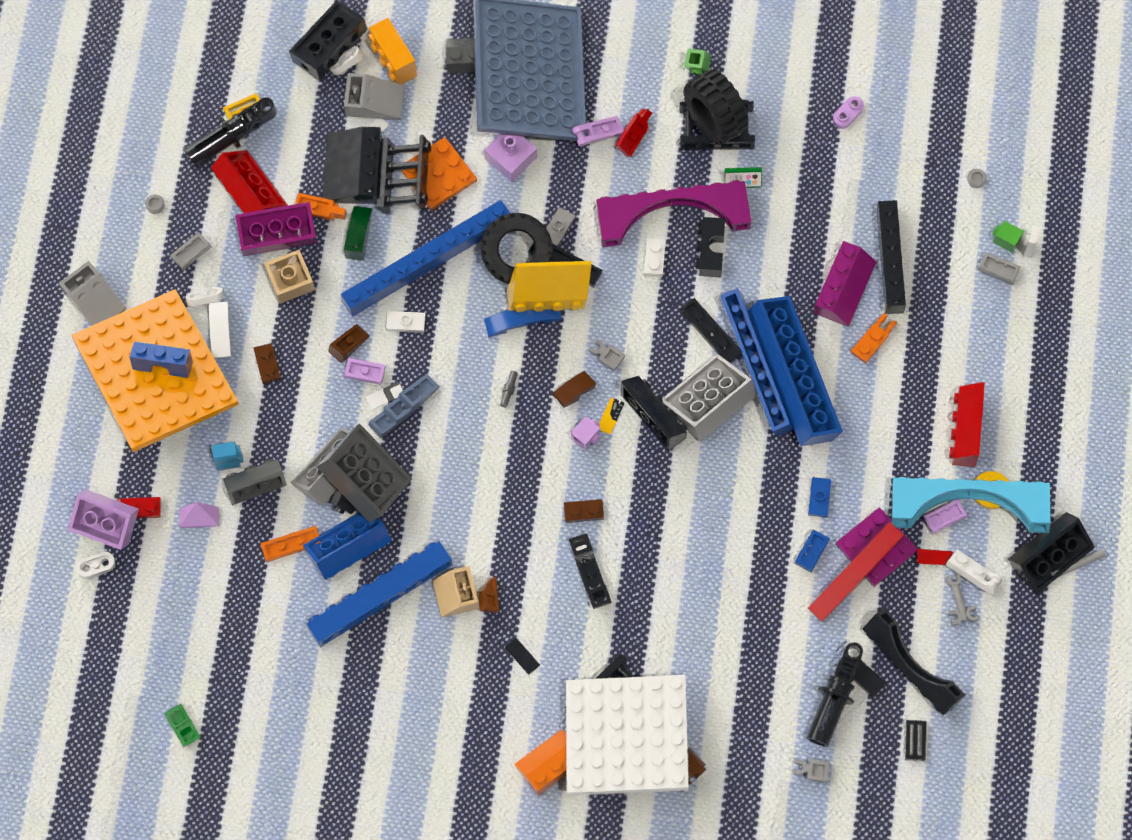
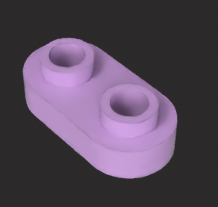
(849, 111)

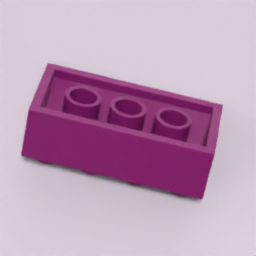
(276, 229)
(845, 284)

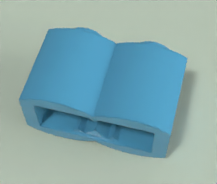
(227, 456)

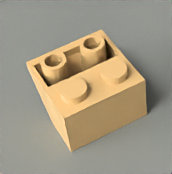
(456, 592)

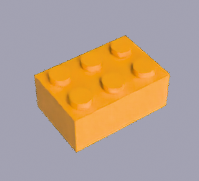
(392, 52)

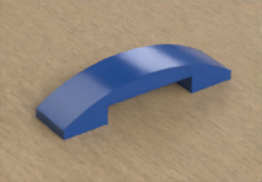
(507, 320)

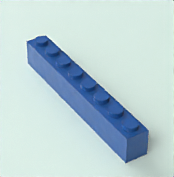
(757, 362)
(379, 593)

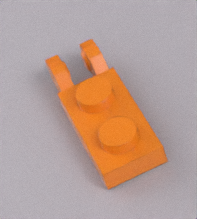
(872, 339)

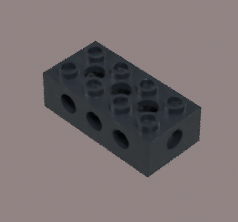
(328, 39)

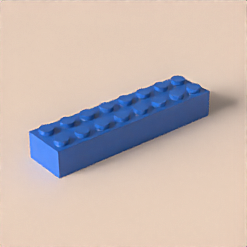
(795, 371)

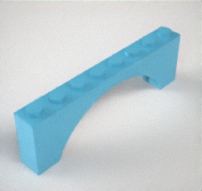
(1024, 499)

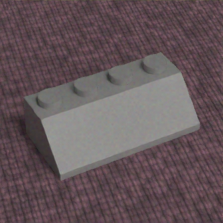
(311, 479)

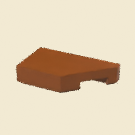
(489, 597)

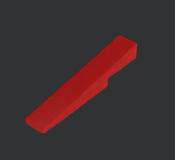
(856, 571)

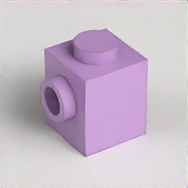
(586, 433)

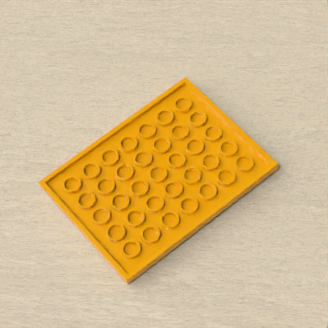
(154, 402)

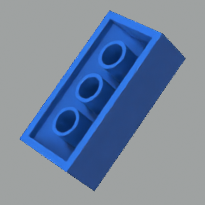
(346, 544)

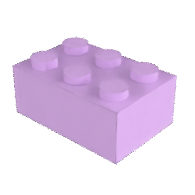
(103, 519)

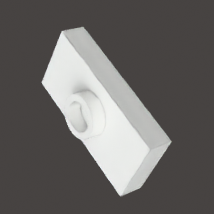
(1030, 241)
(405, 322)

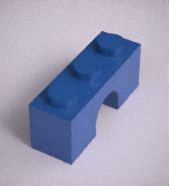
(174, 359)

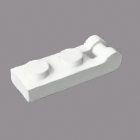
(974, 572)

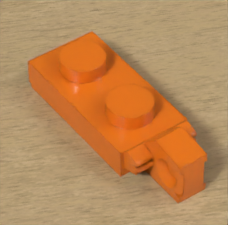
(322, 207)

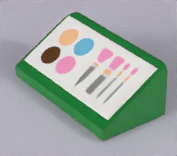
(751, 176)

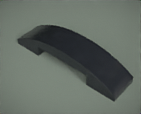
(589, 571)

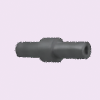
(508, 389)

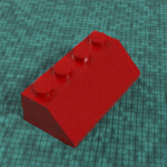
(246, 182)
(967, 425)

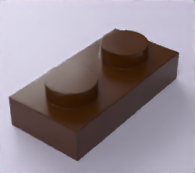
(267, 363)
(583, 511)

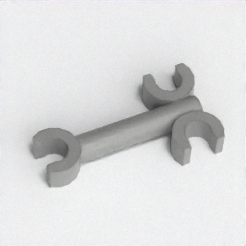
(962, 614)

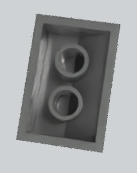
(460, 55)
(254, 481)

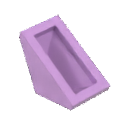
(199, 515)

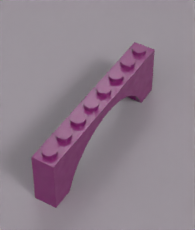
(723, 200)

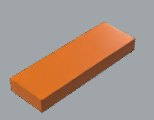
(288, 544)

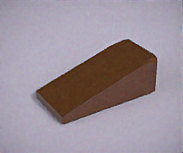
(348, 343)

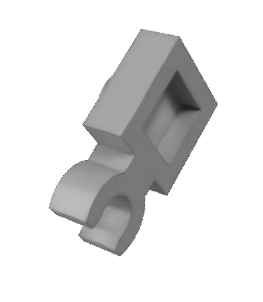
(609, 356)
(815, 770)

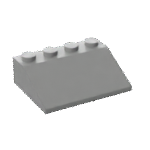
(710, 396)

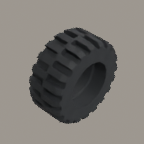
(716, 106)
(504, 225)

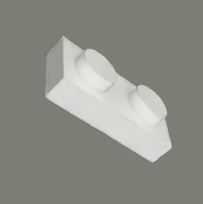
(654, 257)

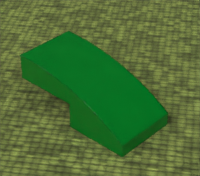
(182, 725)

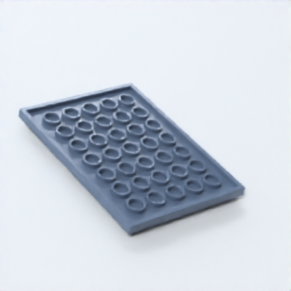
(529, 68)

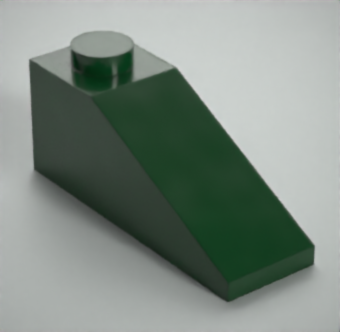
(358, 233)

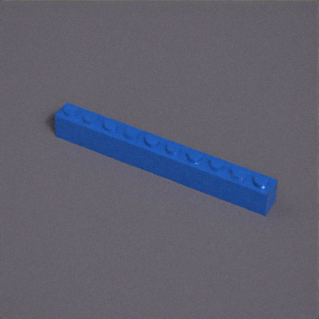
(421, 260)

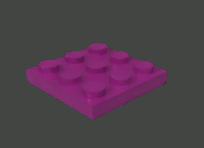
(864, 533)

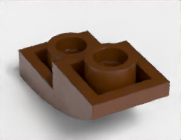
(574, 388)

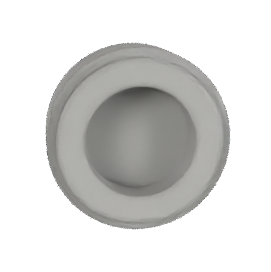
(976, 178)
(154, 204)

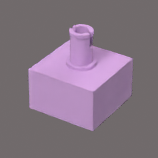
(510, 155)

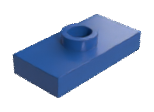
(819, 497)
(812, 550)

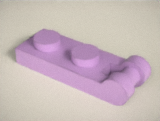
(598, 130)

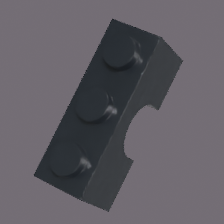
(711, 232)

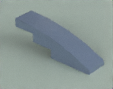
(404, 405)

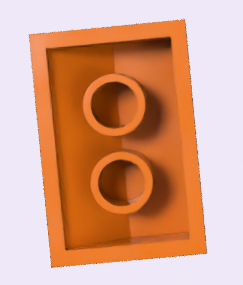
(545, 763)

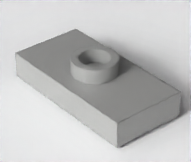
(560, 225)
(190, 251)
(999, 268)

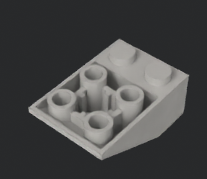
(373, 97)
(91, 294)

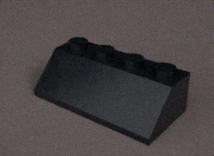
(653, 412)
(1051, 552)

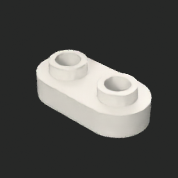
(348, 59)
(206, 296)
(95, 563)

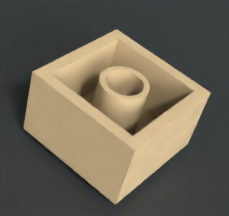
(289, 276)

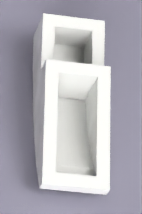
(220, 330)

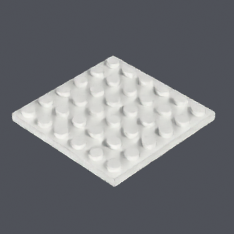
(626, 735)

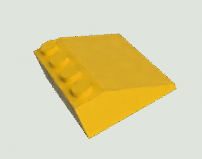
(549, 286)

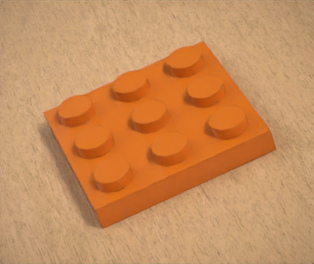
(445, 175)

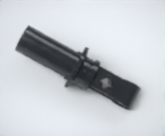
(231, 131)
(839, 689)

